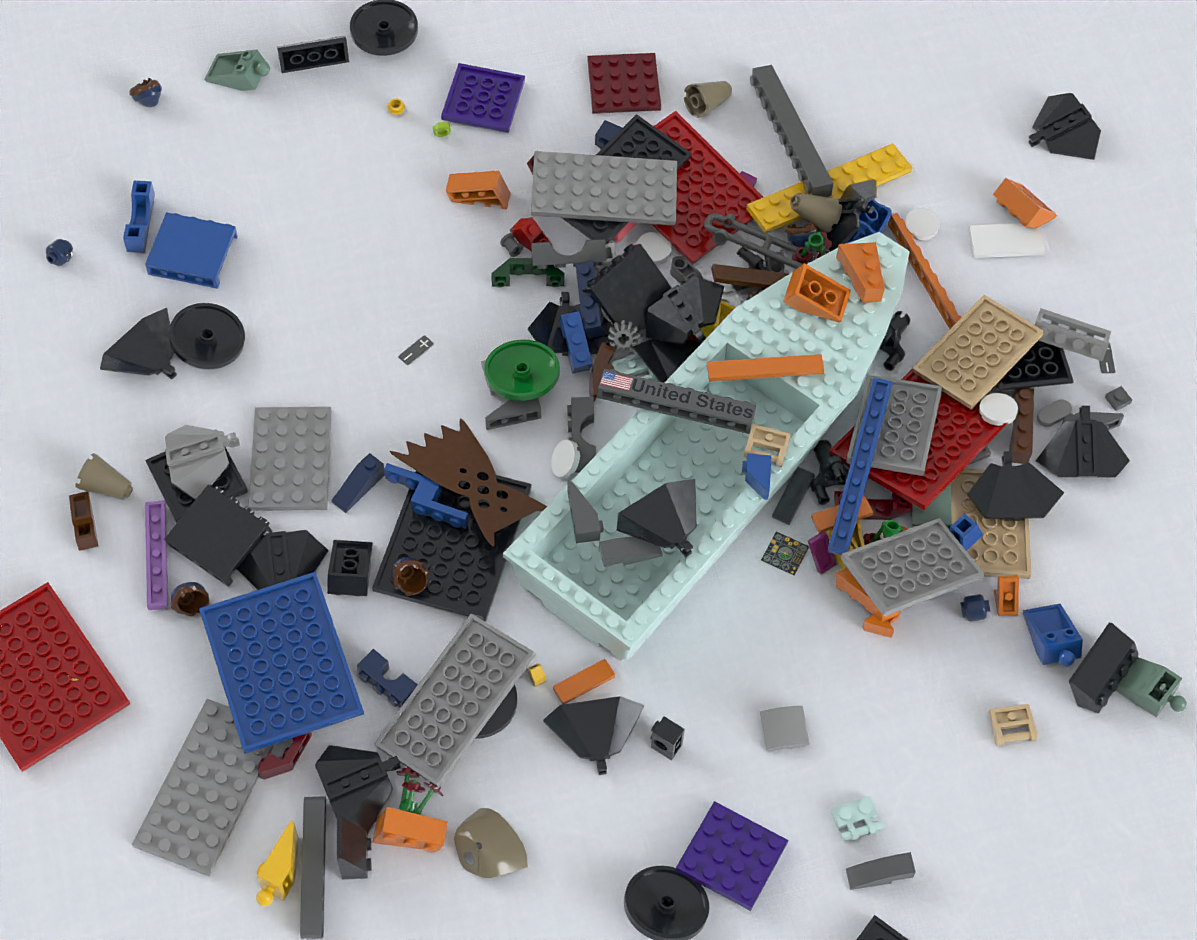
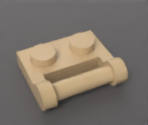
(768, 439)
(1010, 718)

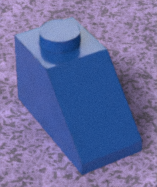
(757, 473)

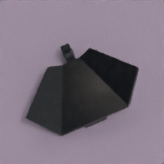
(1066, 127)
(853, 203)
(684, 311)
(548, 331)
(143, 348)
(664, 357)
(1083, 450)
(1013, 491)
(663, 516)
(282, 558)
(595, 727)
(356, 783)

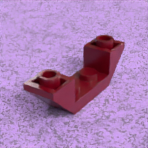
(883, 508)
(273, 765)

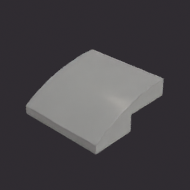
(784, 728)

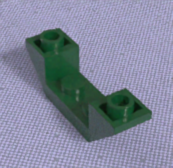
(521, 266)

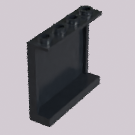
(629, 287)
(217, 533)

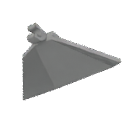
(197, 457)

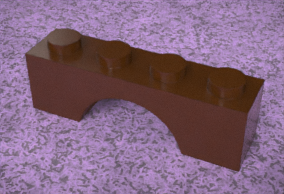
(1022, 429)

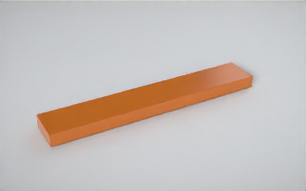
(765, 367)

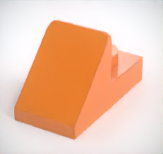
(1007, 595)
(876, 626)

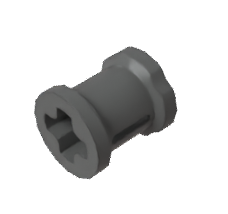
(511, 245)

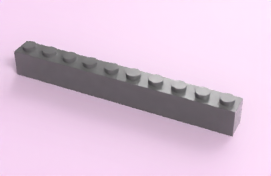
(791, 132)

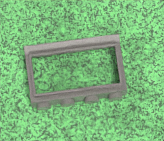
(1069, 338)

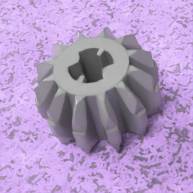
(616, 336)

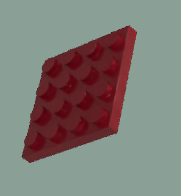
(624, 83)

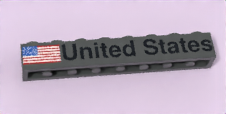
(676, 401)

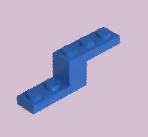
(425, 496)

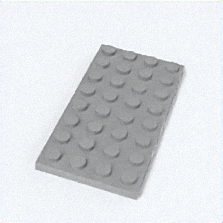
(604, 188)
(455, 700)
(201, 793)

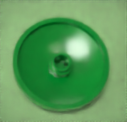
(522, 370)

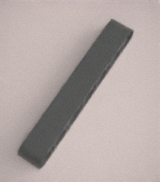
(313, 868)

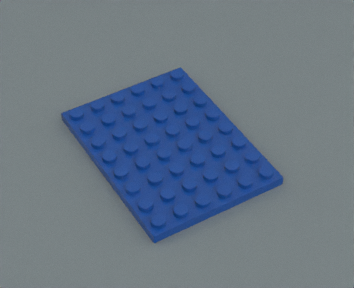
(280, 662)

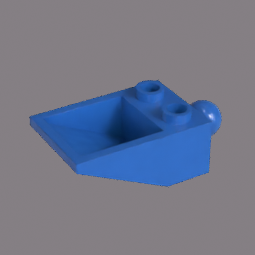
(1053, 635)

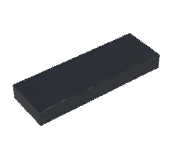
(793, 495)

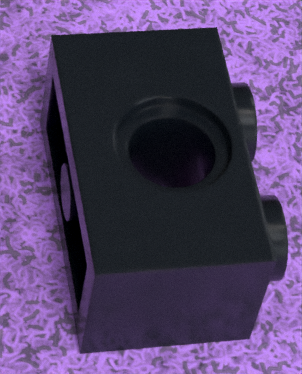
(667, 737)

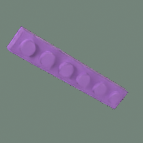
(156, 555)

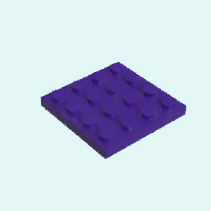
(483, 97)
(732, 855)

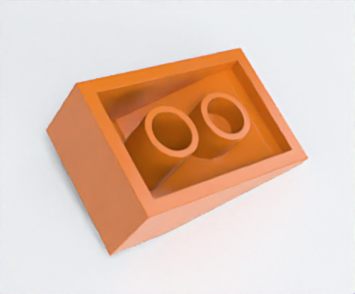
(816, 294)

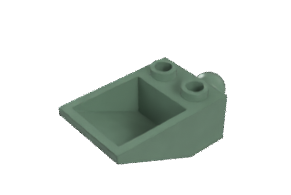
(238, 70)
(937, 509)
(1146, 687)

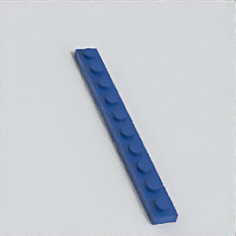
(860, 466)

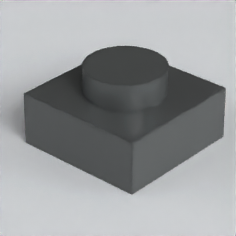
(1118, 398)

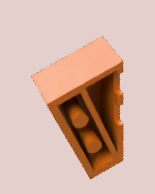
(478, 187)
(863, 268)
(848, 583)
(409, 830)

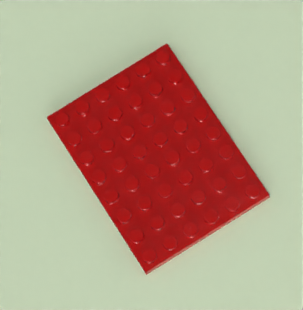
(703, 187)
(955, 442)
(37, 699)

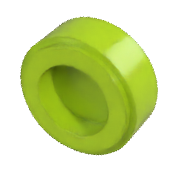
(441, 129)

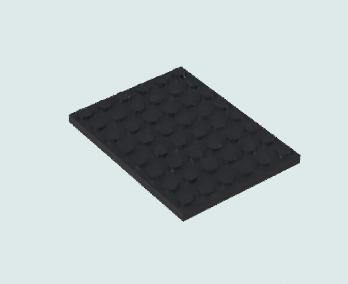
(459, 560)

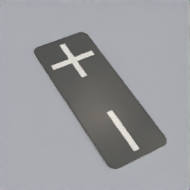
(415, 350)
(1107, 365)

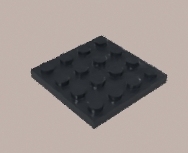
(177, 500)

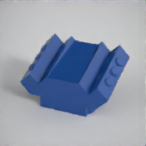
(872, 223)

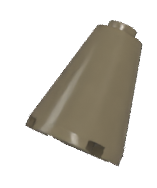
(705, 97)
(817, 210)
(103, 479)

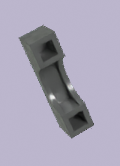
(544, 254)
(581, 415)

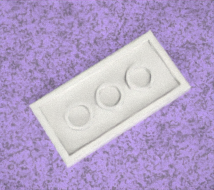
(1006, 240)

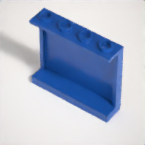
(190, 250)

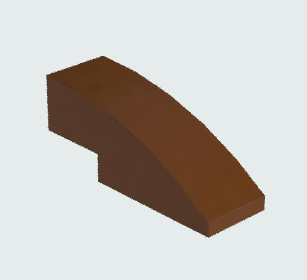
(600, 363)
(83, 521)

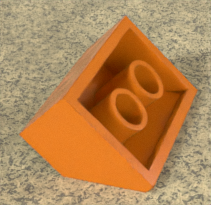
(1023, 204)

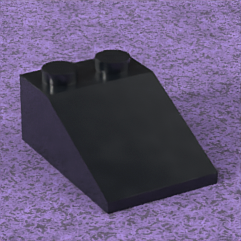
(349, 568)
(353, 850)

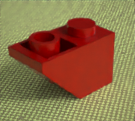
(527, 232)

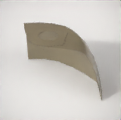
(501, 847)

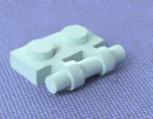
(854, 813)

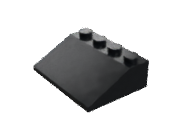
(1039, 367)

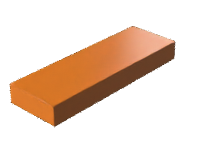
(825, 519)
(583, 681)

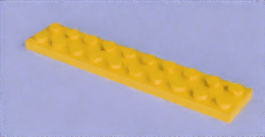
(882, 165)

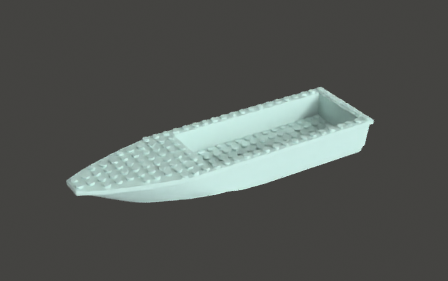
(628, 602)

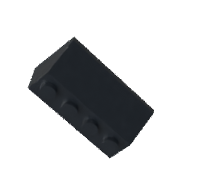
(313, 54)
(1103, 668)

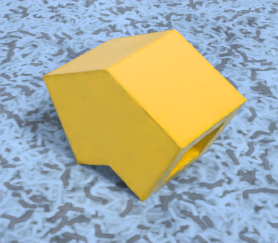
(536, 674)

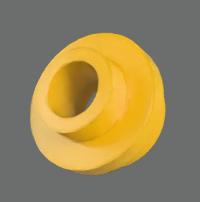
(396, 106)

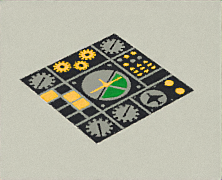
(785, 553)

